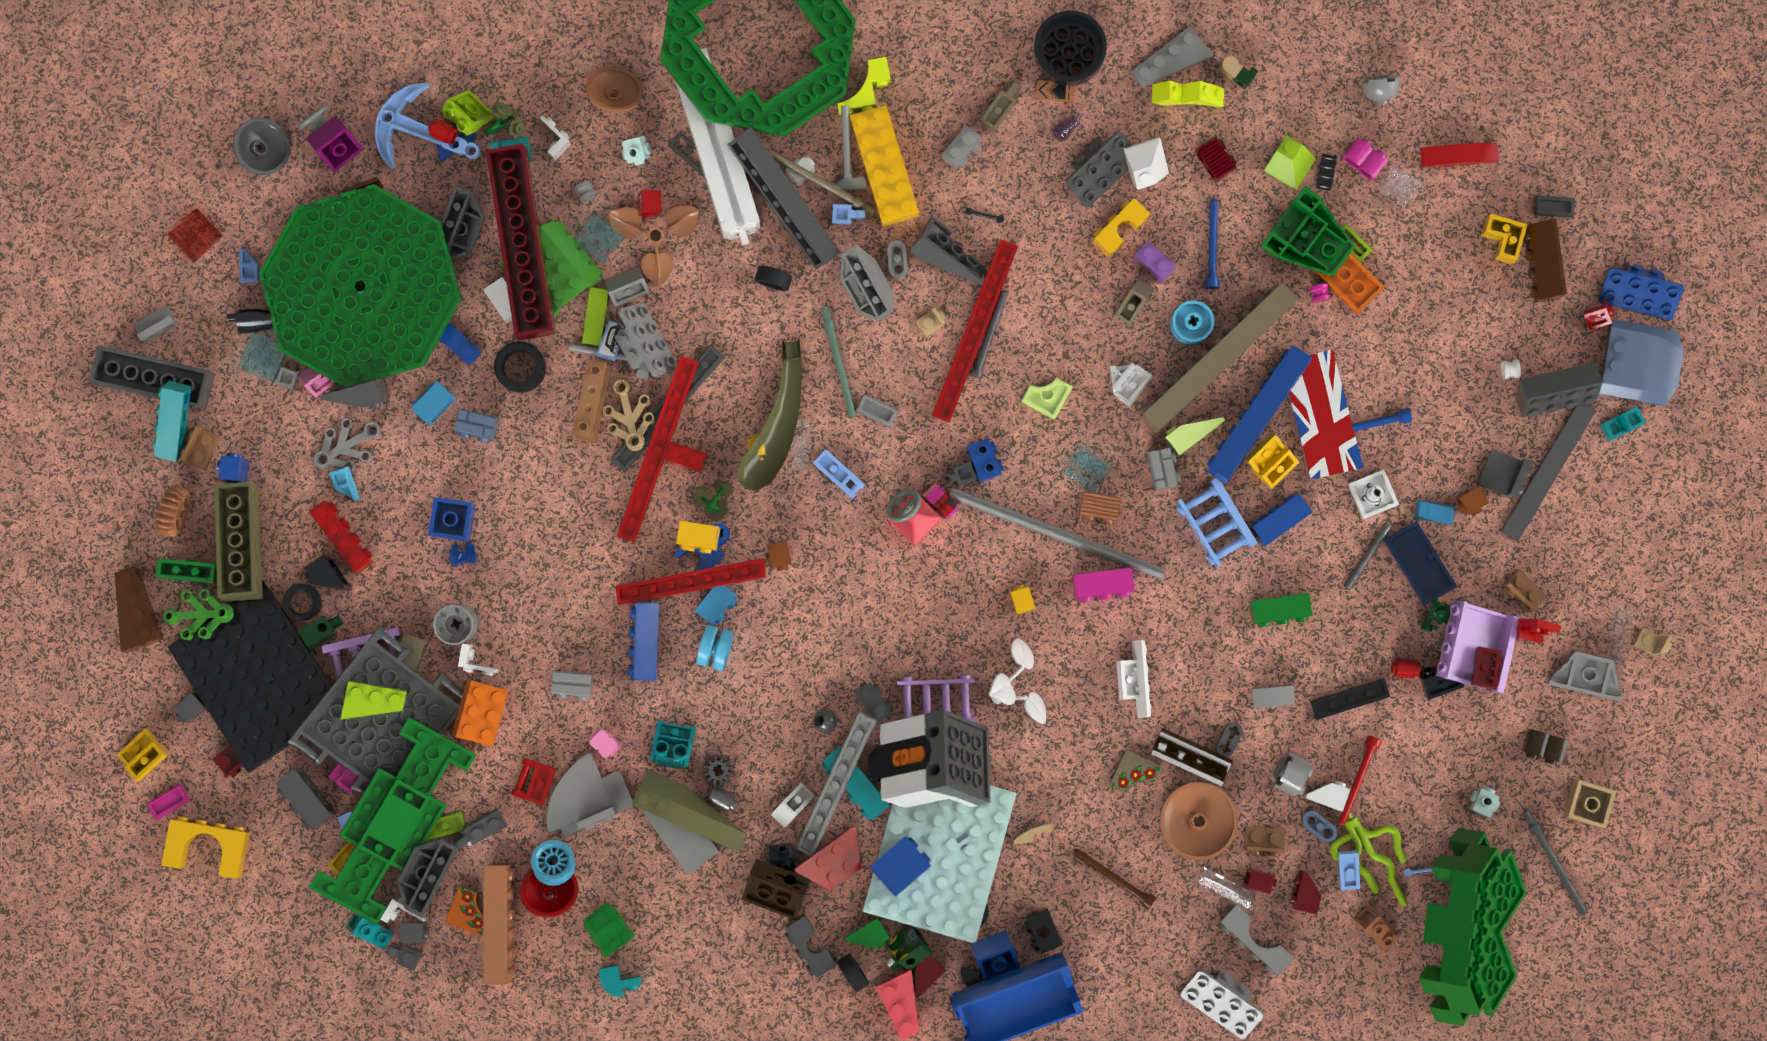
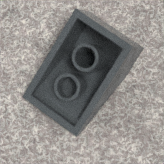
(360, 395)

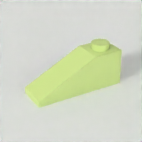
(1187, 435)

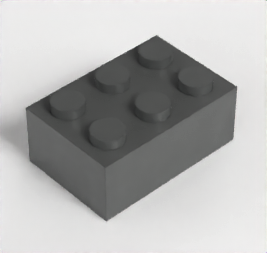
(305, 799)

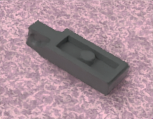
(480, 828)

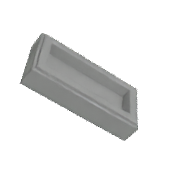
(877, 410)

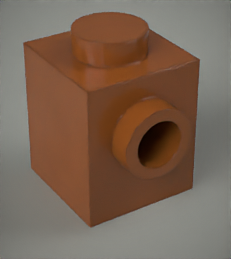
(1472, 502)
(778, 556)

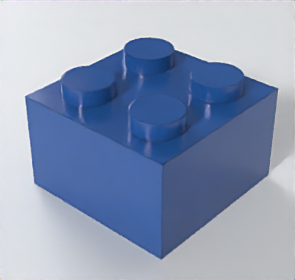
(451, 519)
(995, 955)

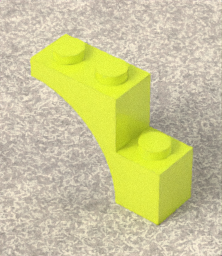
(877, 76)
(1195, 93)

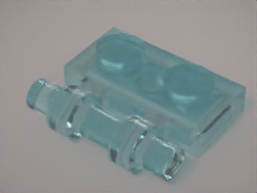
(603, 234)
(1089, 463)

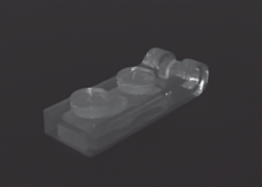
(801, 446)

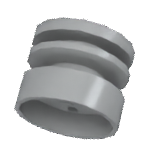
(444, 624)

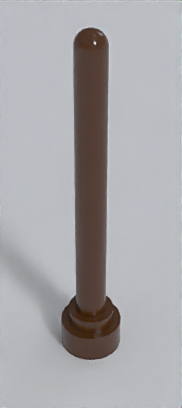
(1145, 898)

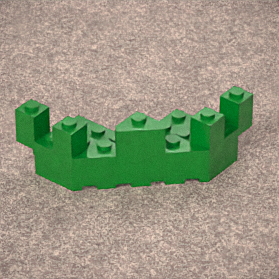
(1481, 902)

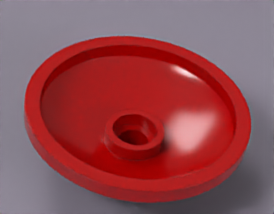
(535, 895)

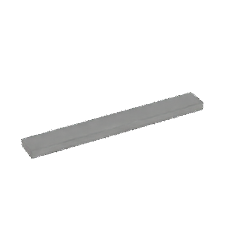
(836, 783)

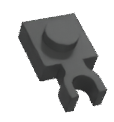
(962, 474)

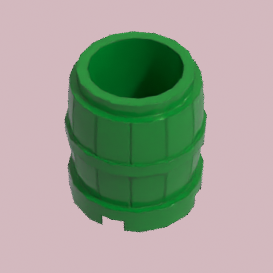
(607, 929)

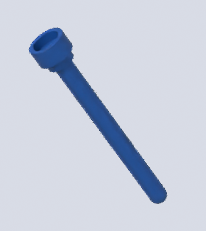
(1212, 280)
(1403, 415)

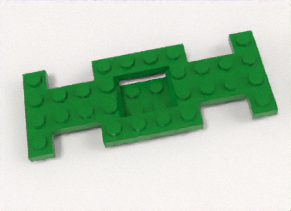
(399, 824)

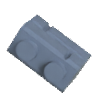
(476, 425)

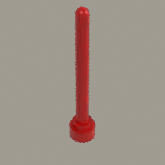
(1372, 744)

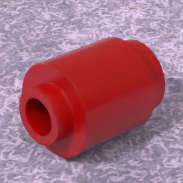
(442, 131)
(1405, 668)

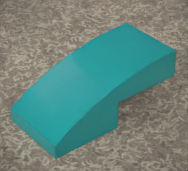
(1623, 424)

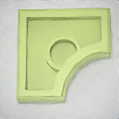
(1047, 398)

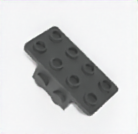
(1098, 168)

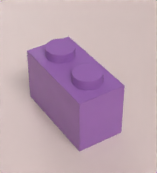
(1154, 262)

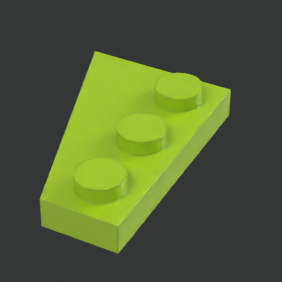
(370, 699)

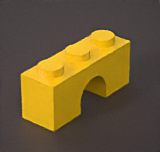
(1132, 214)

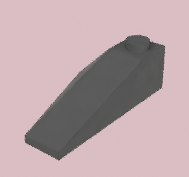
(940, 250)

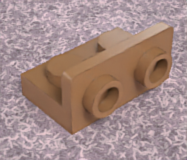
(200, 447)
(1524, 591)
(1264, 839)

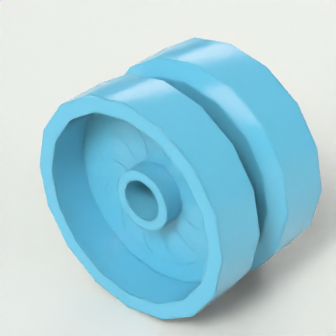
(1195, 312)
(714, 647)

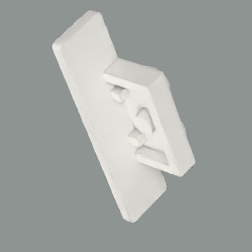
(1134, 679)

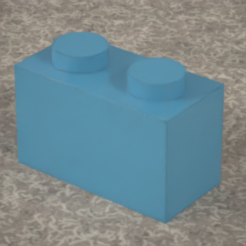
(433, 403)
(715, 604)

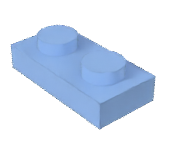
(1349, 870)

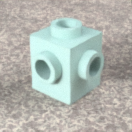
(636, 150)
(1477, 804)

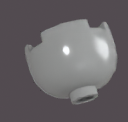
(1381, 88)

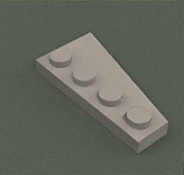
(1175, 56)

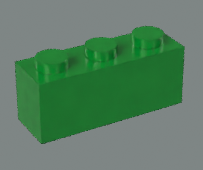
(186, 571)
(1281, 609)

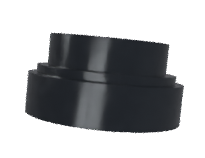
(1072, 24)

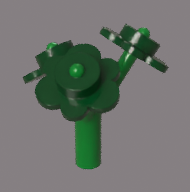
(1437, 612)

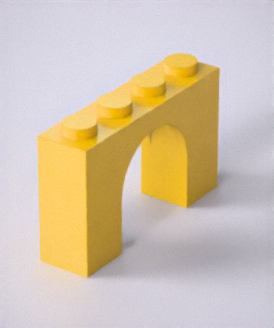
(232, 841)

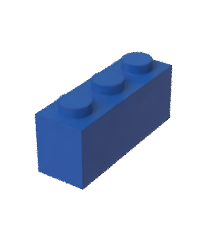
(1280, 519)

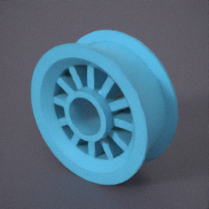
(565, 861)

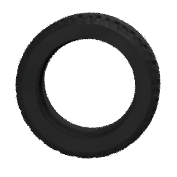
(505, 353)

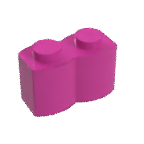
(1365, 158)

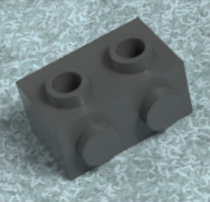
(873, 703)

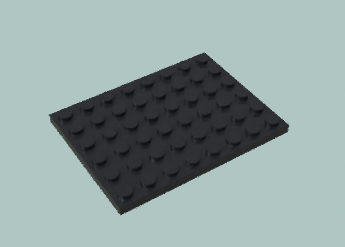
(253, 677)

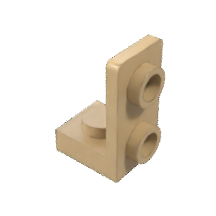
(1652, 643)

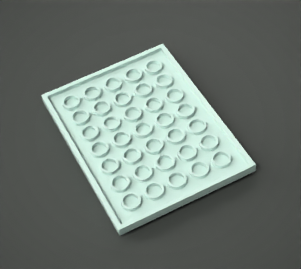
(958, 883)

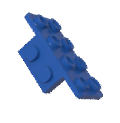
(1641, 291)

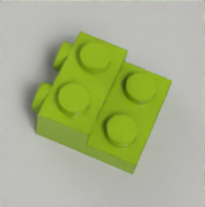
(467, 112)

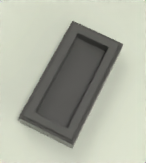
(1554, 206)

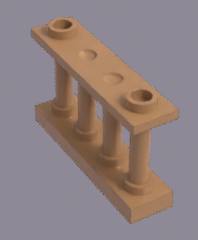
(592, 401)

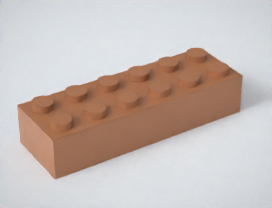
(498, 924)

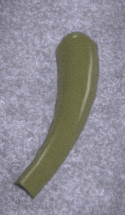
(779, 429)

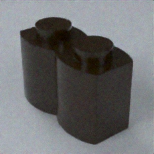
(1545, 746)

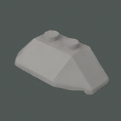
(866, 284)

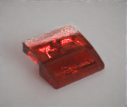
(195, 235)

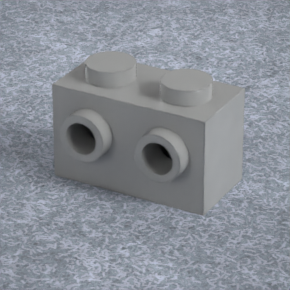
(961, 147)

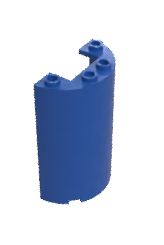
(1018, 1001)

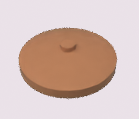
(1198, 821)

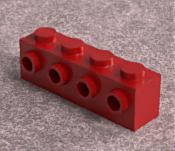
(341, 537)

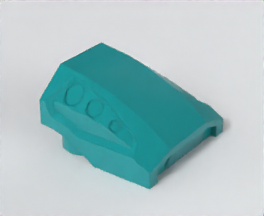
(671, 740)

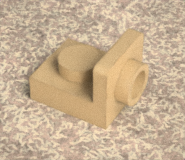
(931, 322)

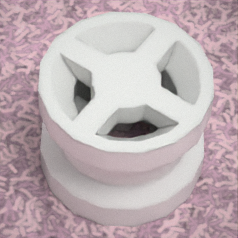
(1510, 369)

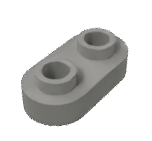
(897, 260)

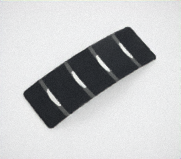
(1326, 172)

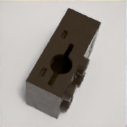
(775, 889)

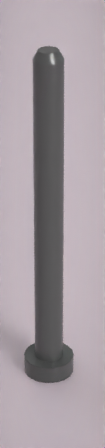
(989, 336)

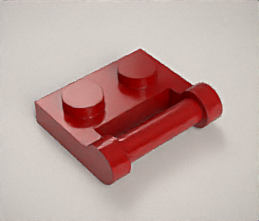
(539, 784)

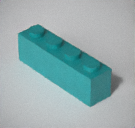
(171, 420)
(860, 789)

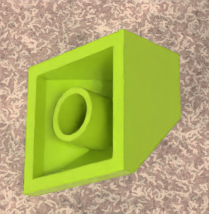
(1290, 163)

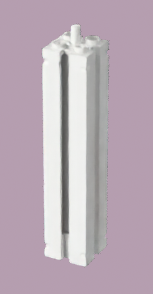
(722, 173)

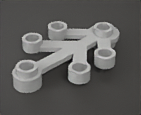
(343, 446)

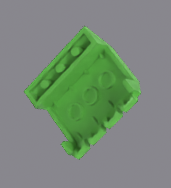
(565, 265)

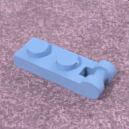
(838, 473)

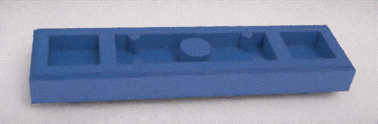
(460, 345)

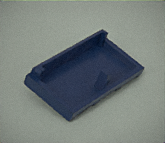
(1420, 563)

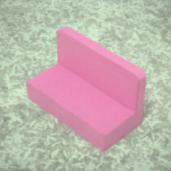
(314, 381)

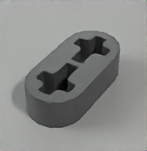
(1225, 737)

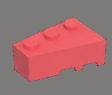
(900, 1003)

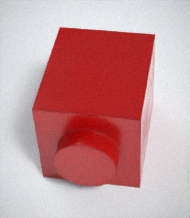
(649, 203)

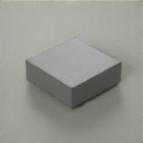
(287, 378)

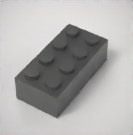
(1558, 390)

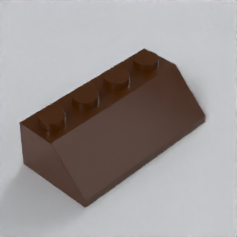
(1545, 261)

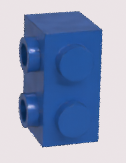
(984, 460)
(233, 468)

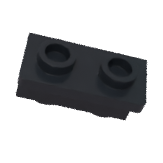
(1436, 686)

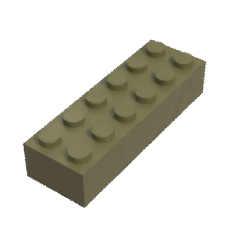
(238, 541)

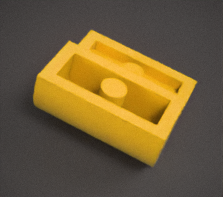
(1271, 461)
(142, 755)

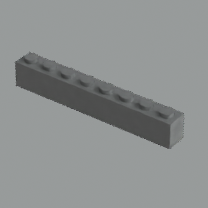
(783, 198)

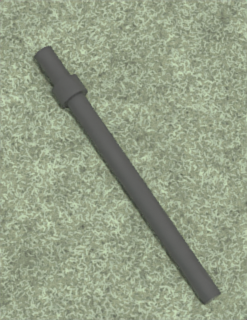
(1536, 828)

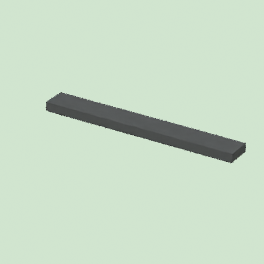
(707, 364)
(1548, 471)

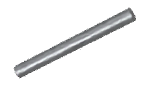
(1367, 556)

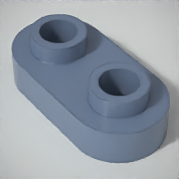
(1319, 826)

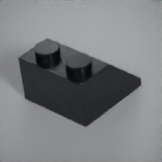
(326, 574)

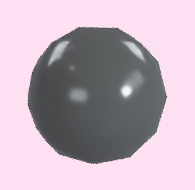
(825, 721)

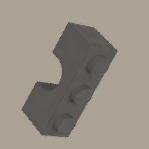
(817, 962)

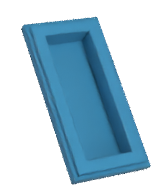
(1435, 512)

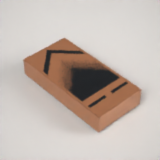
(1054, 92)

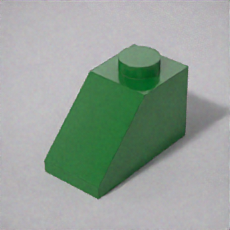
(869, 935)

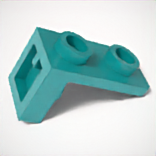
(369, 931)

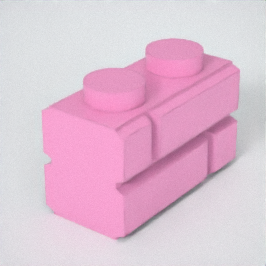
(604, 742)

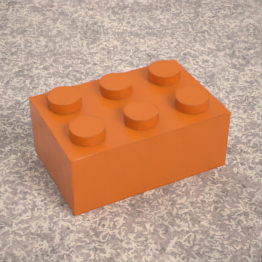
(479, 712)

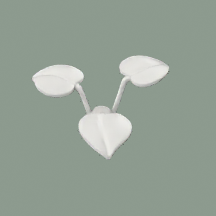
(1002, 690)

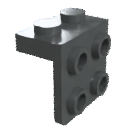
(1505, 474)

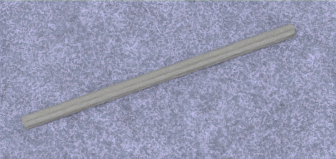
(1057, 533)

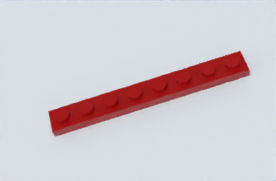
(691, 581)

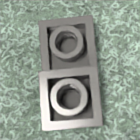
(1273, 696)

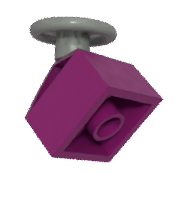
(331, 139)

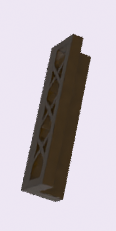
(1192, 756)

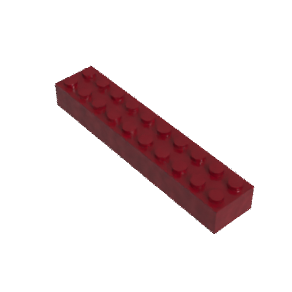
(520, 242)

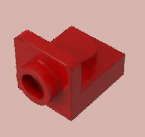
(1599, 316)

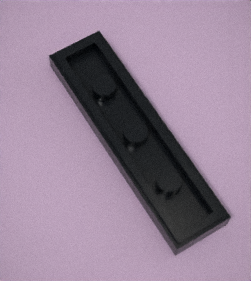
(1350, 699)

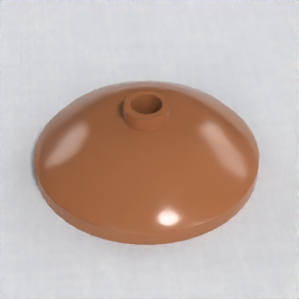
(614, 89)

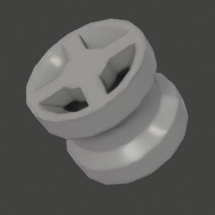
(585, 191)

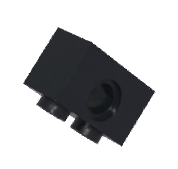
(1052, 939)

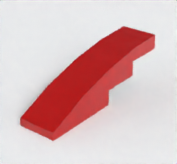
(1459, 154)

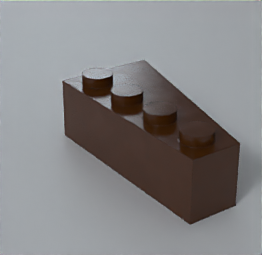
(135, 613)

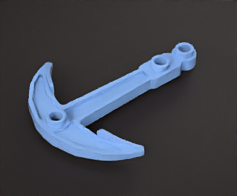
(394, 107)

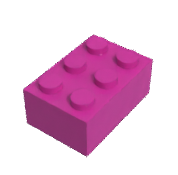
(1103, 584)

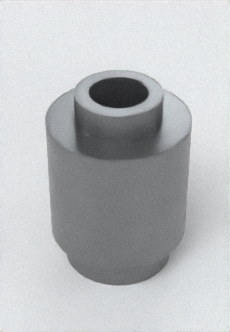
(723, 799)

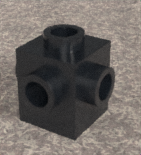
(783, 856)

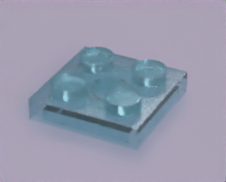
(262, 358)

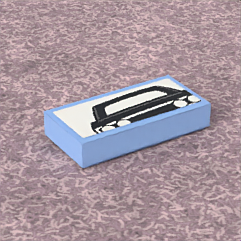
(609, 347)

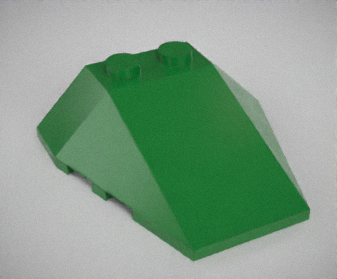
(1309, 236)

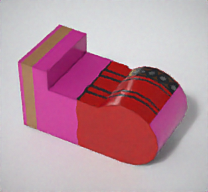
(940, 501)

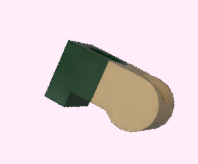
(1233, 70)

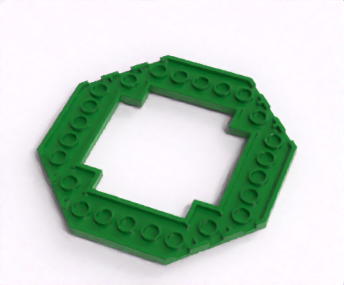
(785, 110)

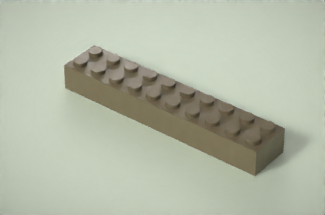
(1222, 354)

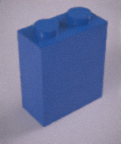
(901, 866)

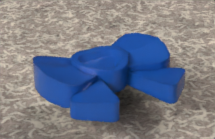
(462, 557)

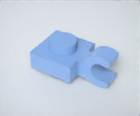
(844, 214)

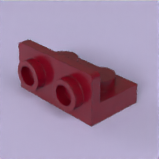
(1486, 668)
(228, 762)

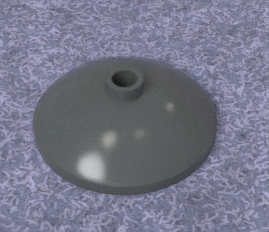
(270, 139)

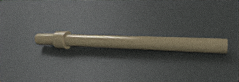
(856, 202)

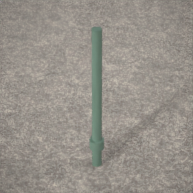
(829, 326)

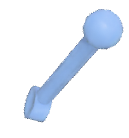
(1407, 872)

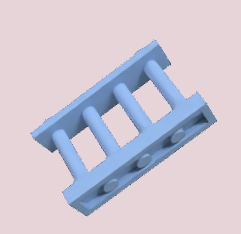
(1235, 522)

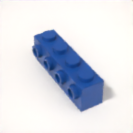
(644, 641)

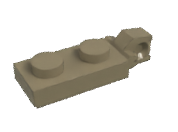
(1000, 107)

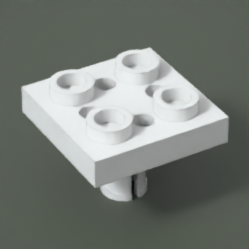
(1380, 491)

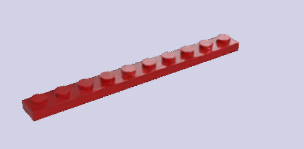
(975, 331)
(657, 449)

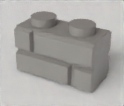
(1163, 469)
(572, 684)

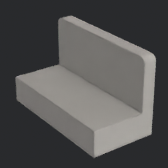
(626, 286)
(155, 324)

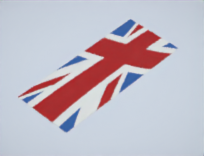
(1324, 419)

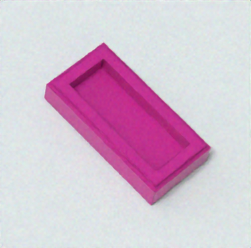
(168, 802)

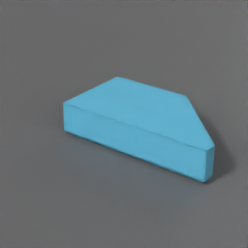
(344, 482)

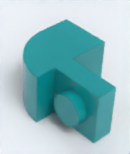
(614, 984)

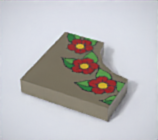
(1134, 770)

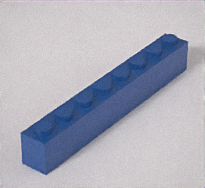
(1259, 414)

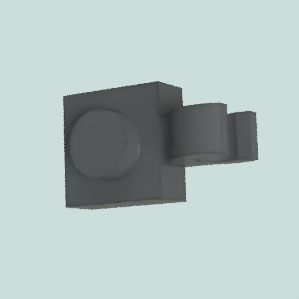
(406, 957)

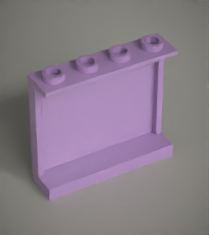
(1468, 629)

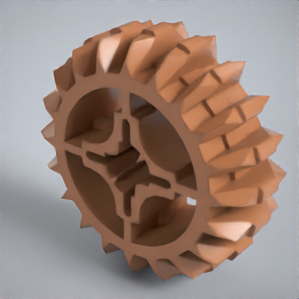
(173, 511)

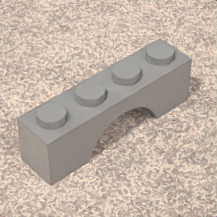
(1274, 957)

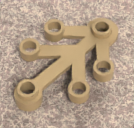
(630, 418)

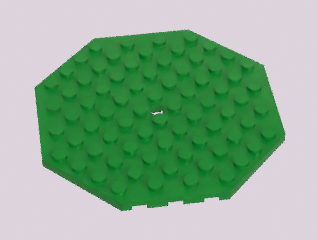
(315, 275)

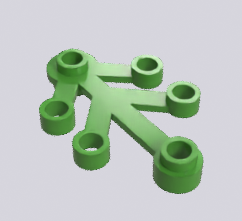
(200, 615)

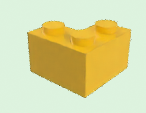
(1508, 233)
(697, 536)

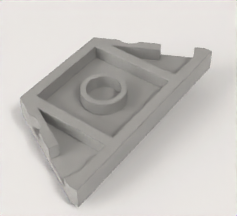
(1588, 675)

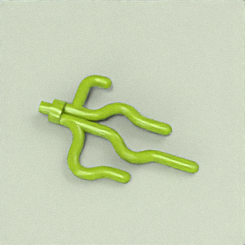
(1361, 836)

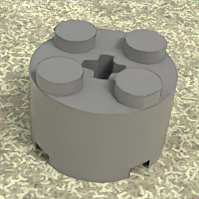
(1292, 774)

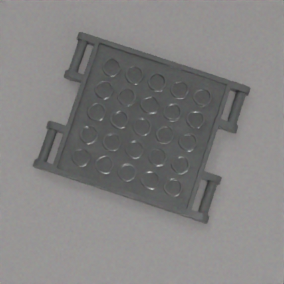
(375, 740)

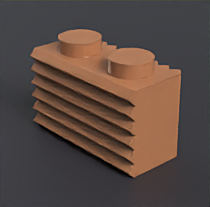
(1100, 507)

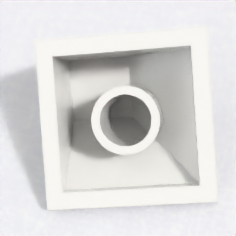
(1146, 163)

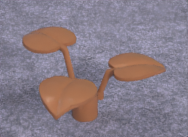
(659, 265)

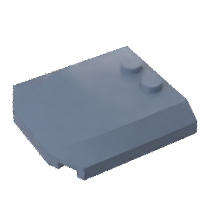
(1641, 363)

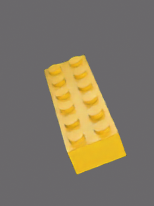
(884, 166)

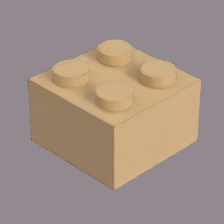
(1589, 804)

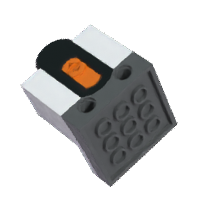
(932, 760)

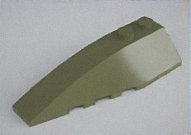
(686, 809)

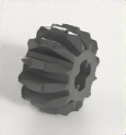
(724, 766)

